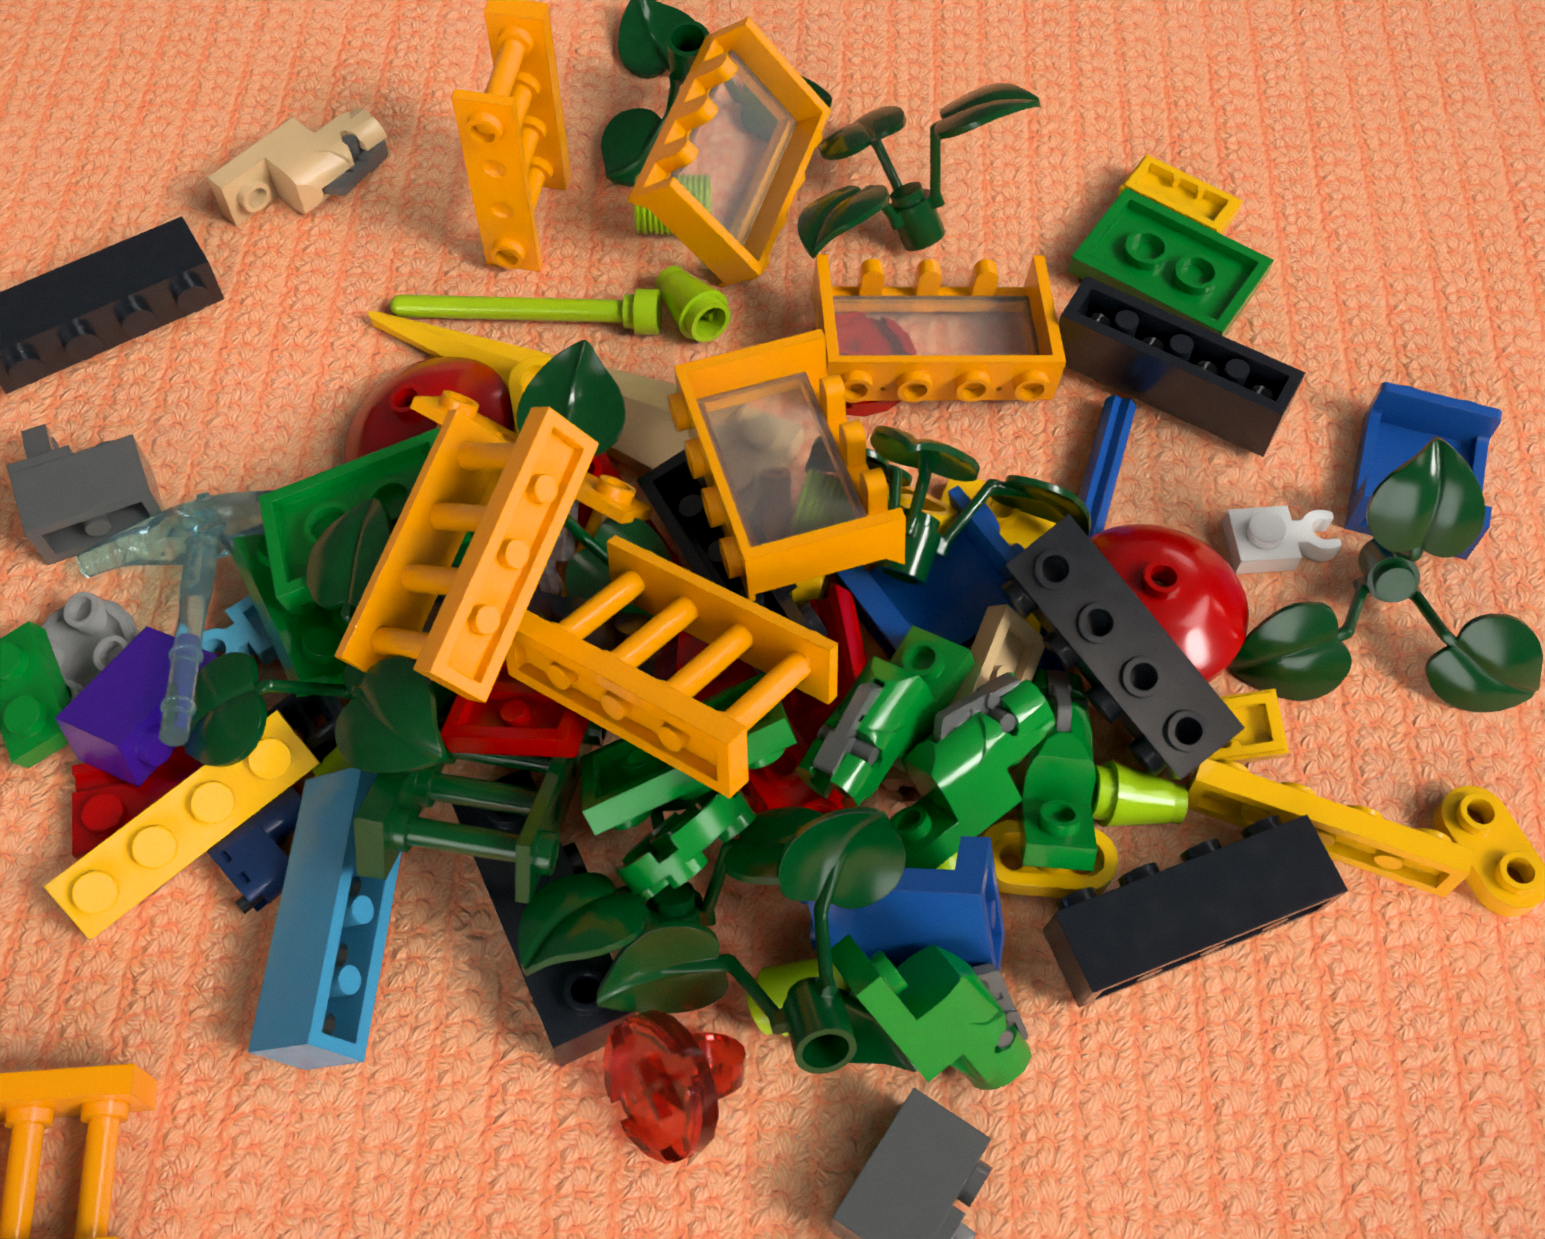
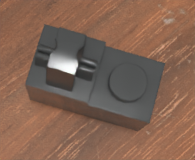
(82, 496)
(916, 1177)

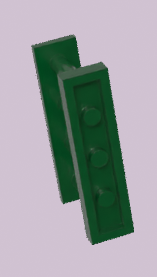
(391, 810)

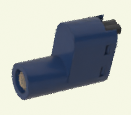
(252, 851)

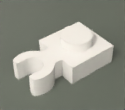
(1271, 541)

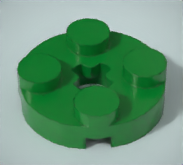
(675, 847)

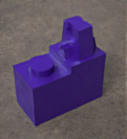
(119, 712)

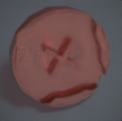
(670, 1082)

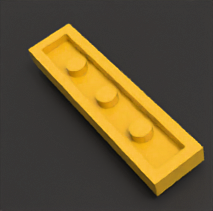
(179, 829)
(1349, 832)

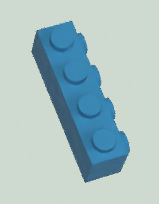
(325, 936)

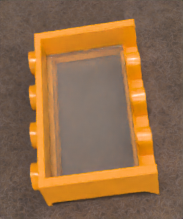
(732, 152)
(940, 339)
(783, 464)

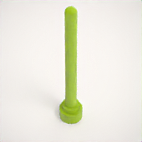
(636, 311)

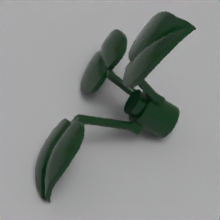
(649, 43)
(912, 207)
(589, 398)
(935, 457)
(1419, 507)
(392, 709)
(837, 859)
(590, 917)

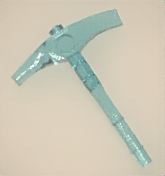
(191, 537)

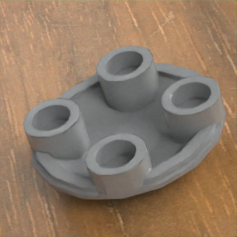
(87, 637)

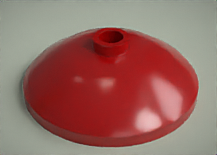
(386, 411)
(1204, 601)

